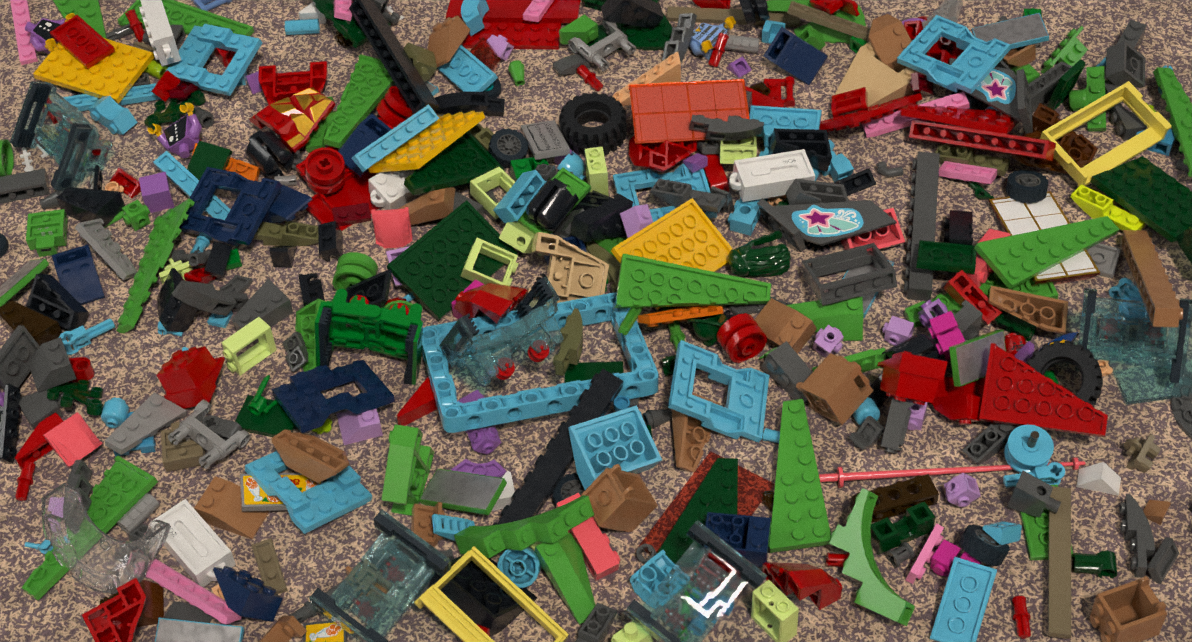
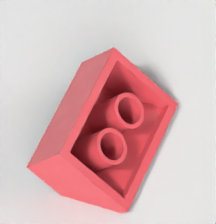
(882, 237)

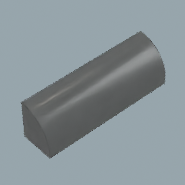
(1044, 85)

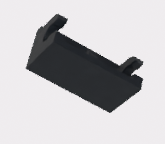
(330, 240)
(310, 289)

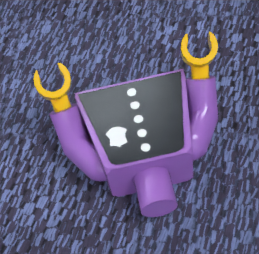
(40, 33)
(182, 134)

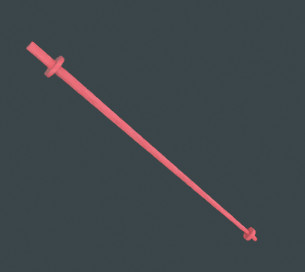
(841, 477)

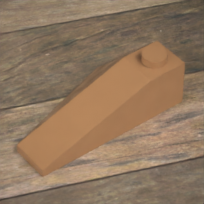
(431, 205)
(1037, 310)
(689, 439)

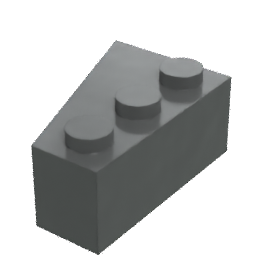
(813, 192)
(267, 303)
(968, 321)
(787, 369)

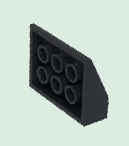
(481, 597)

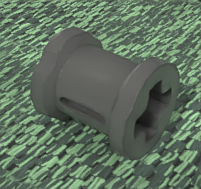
(900, 554)

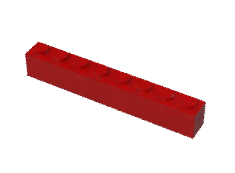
(982, 140)

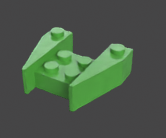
(406, 469)

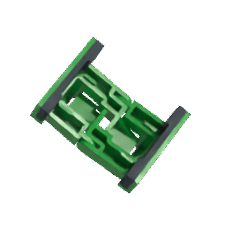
(370, 330)

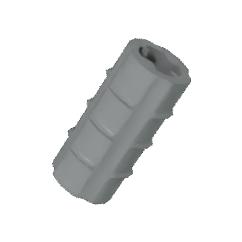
(742, 44)
(138, 513)

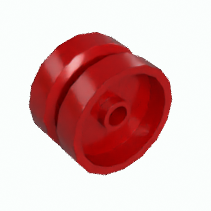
(394, 107)
(325, 170)
(741, 338)

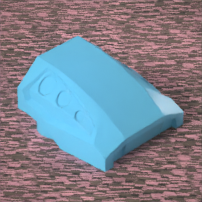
(651, 575)

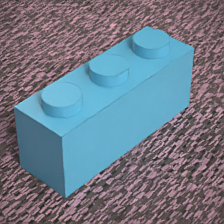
(519, 196)

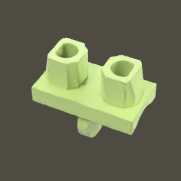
(178, 265)

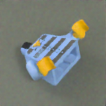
(706, 35)

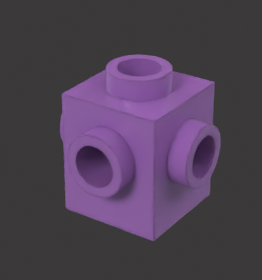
(936, 308)
(484, 439)

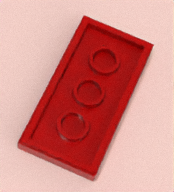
(82, 41)

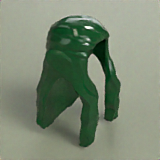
(761, 261)

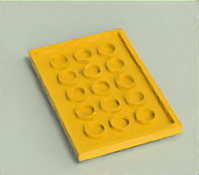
(108, 77)
(429, 142)
(679, 238)

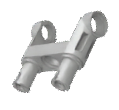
(596, 52)
(206, 438)

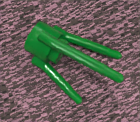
(258, 403)

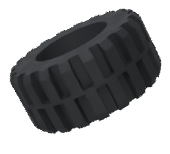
(593, 108)
(1077, 356)

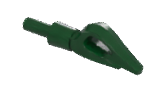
(979, 190)

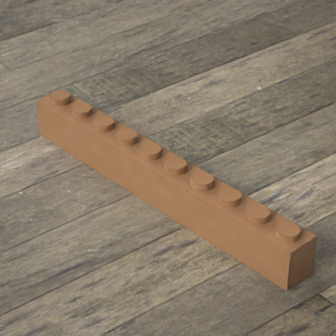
(1151, 279)

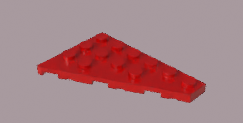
(865, 116)
(985, 120)
(1022, 396)

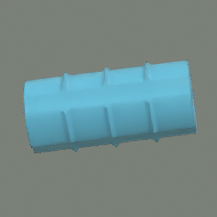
(302, 27)

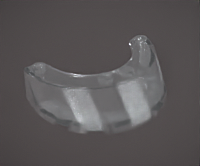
(90, 553)

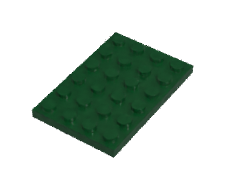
(1149, 196)
(436, 260)

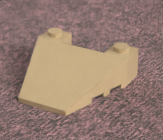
(879, 79)
(570, 269)

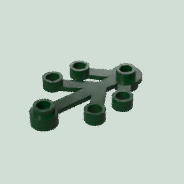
(173, 110)
(78, 392)

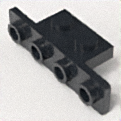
(8, 423)

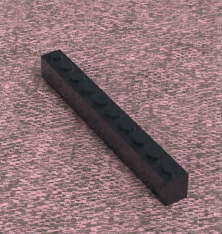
(393, 55)
(559, 456)

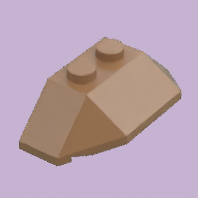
(888, 40)
(309, 455)

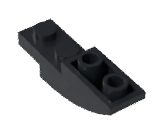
(470, 101)

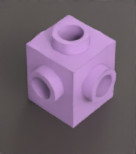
(828, 341)
(962, 490)

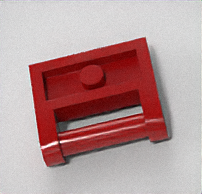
(775, 90)
(849, 101)

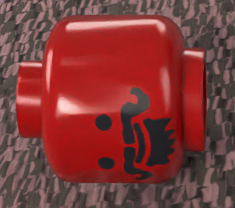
(1014, 343)

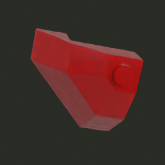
(941, 50)
(660, 155)
(491, 299)
(960, 402)
(804, 581)
(118, 616)

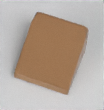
(1156, 510)

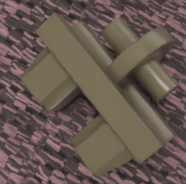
(1139, 450)

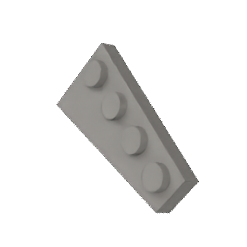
(948, 9)
(102, 243)

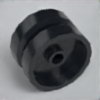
(751, 6)

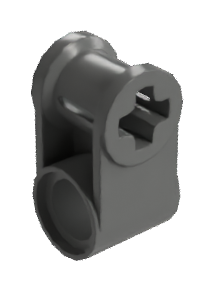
(222, 427)

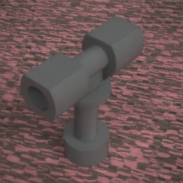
(195, 259)

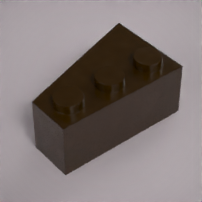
(39, 326)

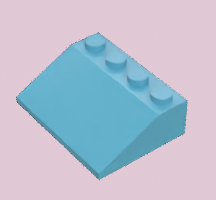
(610, 441)

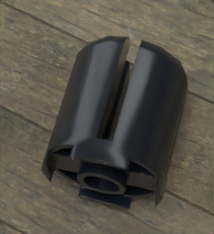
(267, 155)
(551, 205)
(914, 344)

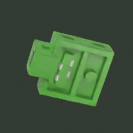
(47, 231)

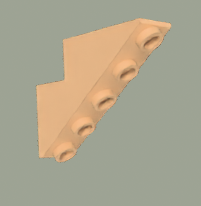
(665, 72)

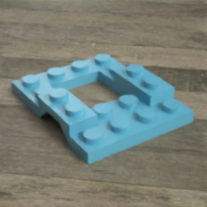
(199, 47)
(967, 70)
(628, 182)
(745, 394)
(316, 505)

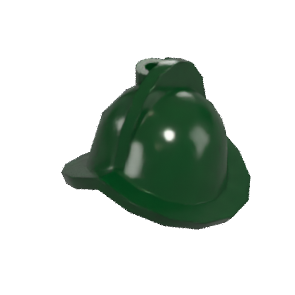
(708, 327)

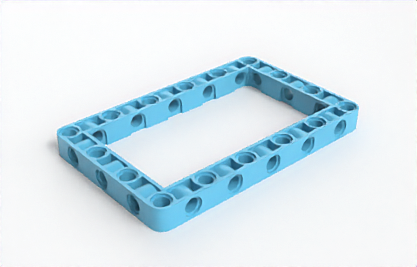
(535, 402)

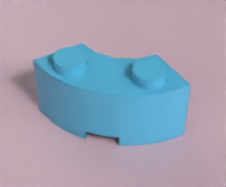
(473, 13)
(112, 115)

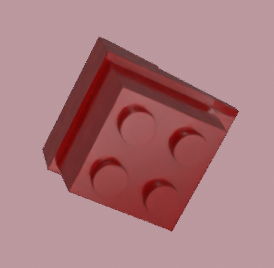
(190, 376)
(912, 377)

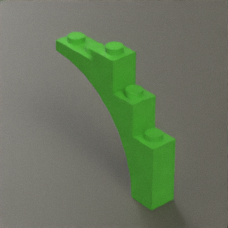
(522, 533)
(860, 565)

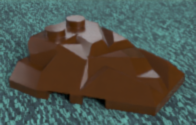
(1075, 145)

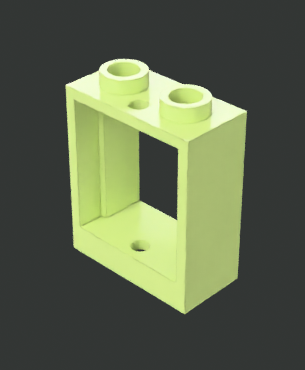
(737, 150)
(596, 170)
(487, 182)
(494, 252)
(244, 337)
(781, 616)

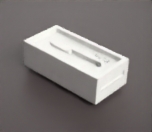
(159, 32)
(769, 174)
(389, 191)
(195, 543)

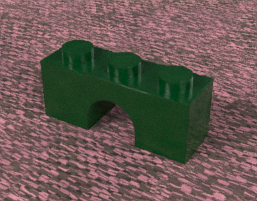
(915, 523)

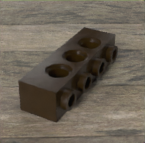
(901, 491)

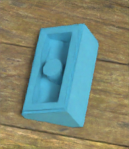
(1004, 532)

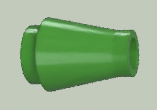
(517, 71)

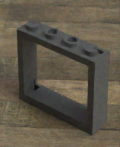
(853, 286)

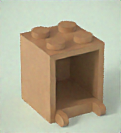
(836, 388)
(619, 499)
(1128, 613)

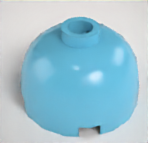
(574, 164)
(520, 575)

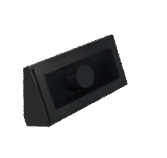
(96, 179)
(857, 181)

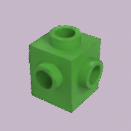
(136, 215)

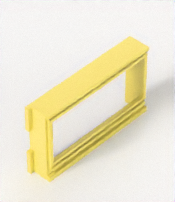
(1156, 131)
(460, 623)

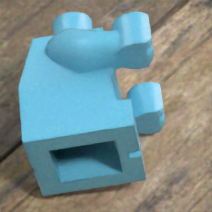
(839, 167)

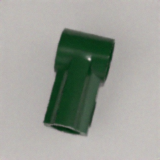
(1101, 564)

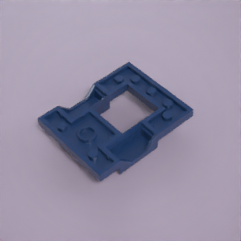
(245, 215)
(309, 407)

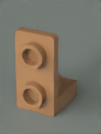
(284, 630)

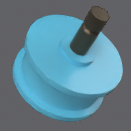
(1028, 448)

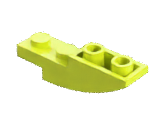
(1099, 205)

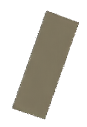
(269, 565)

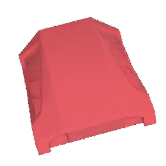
(392, 227)
(72, 439)

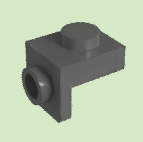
(867, 433)

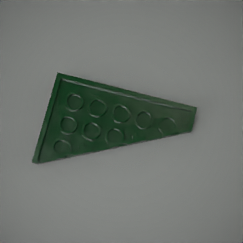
(349, 29)
(642, 37)
(453, 166)
(715, 494)

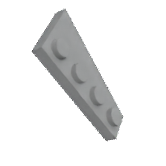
(144, 422)

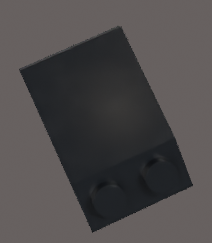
(374, 289)
(172, 312)

